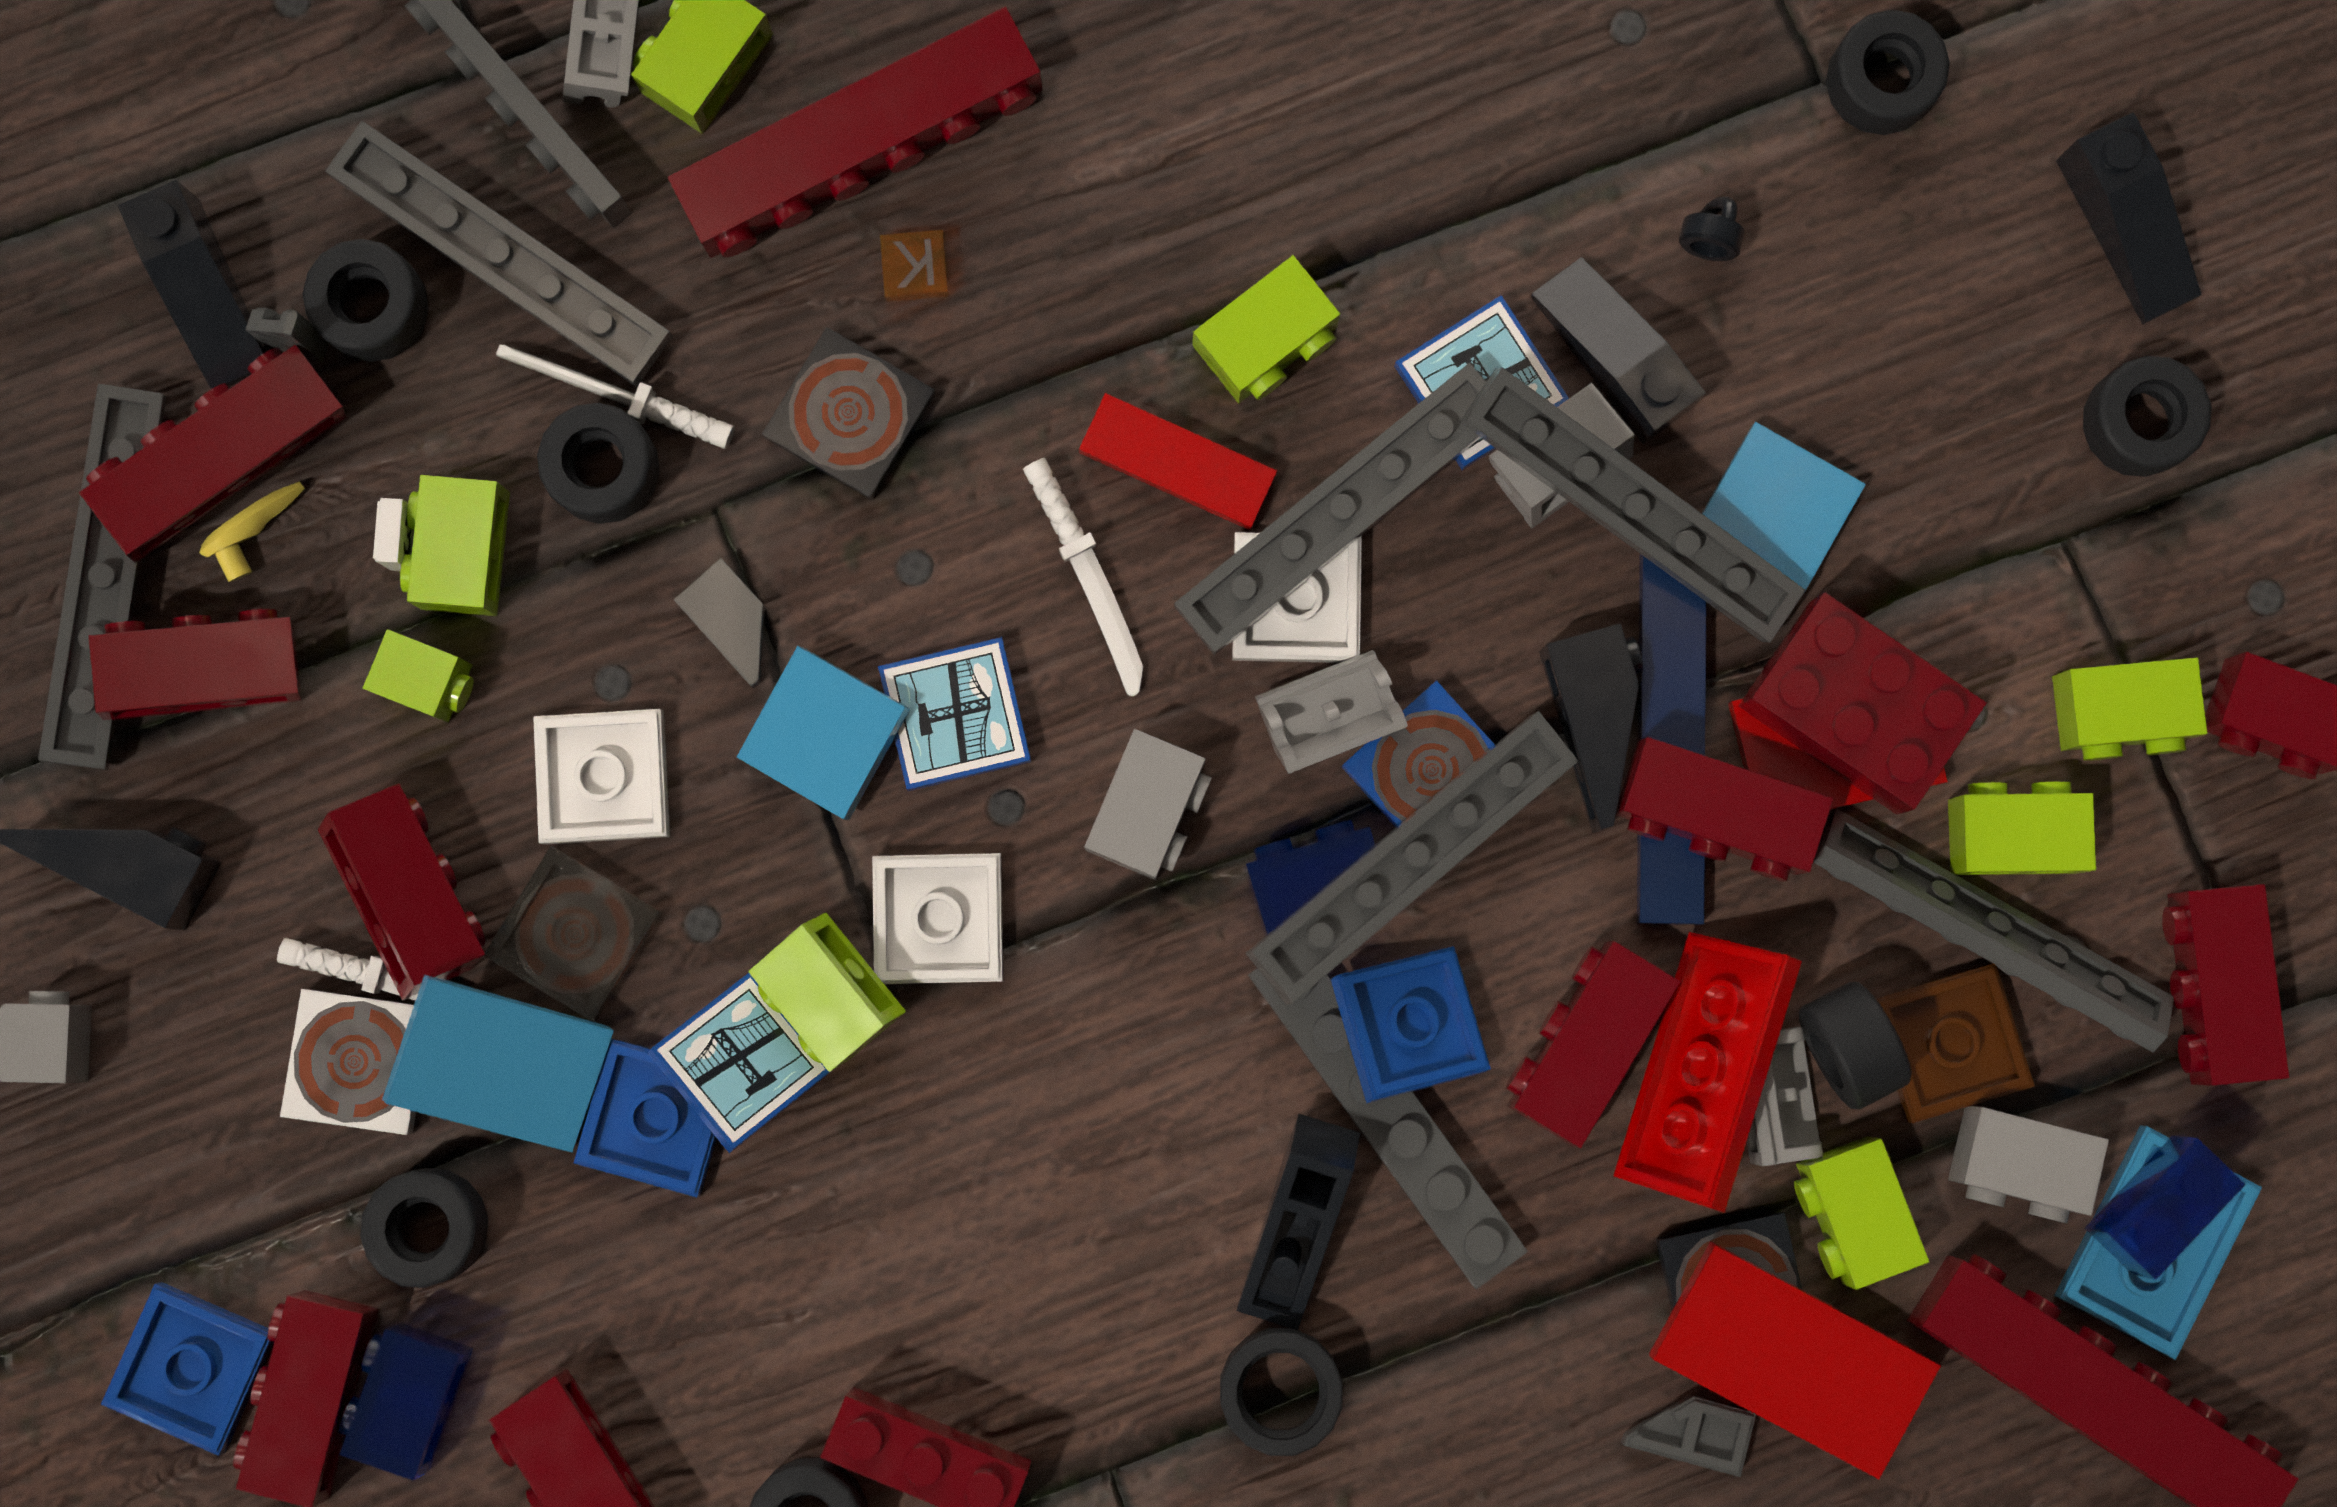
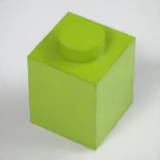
(420, 676)

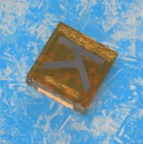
(914, 265)

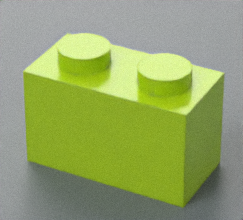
(700, 57)
(1267, 331)
(456, 545)
(2129, 706)
(2021, 832)
(826, 992)
(1859, 1213)

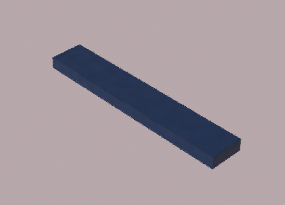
(1672, 712)

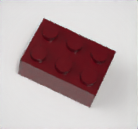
(1862, 704)

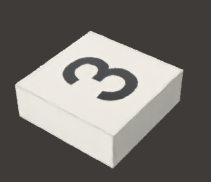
(392, 533)

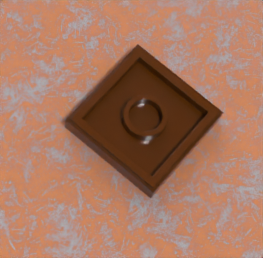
(1957, 1042)

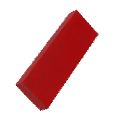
(1177, 461)

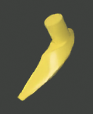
(244, 525)

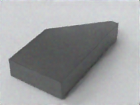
(286, 331)
(728, 617)
(1697, 1433)

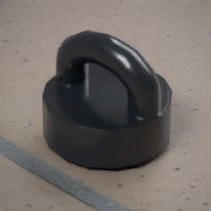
(1713, 235)

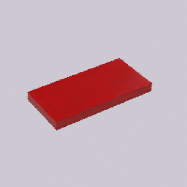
(1707, 1070)
(1794, 1360)

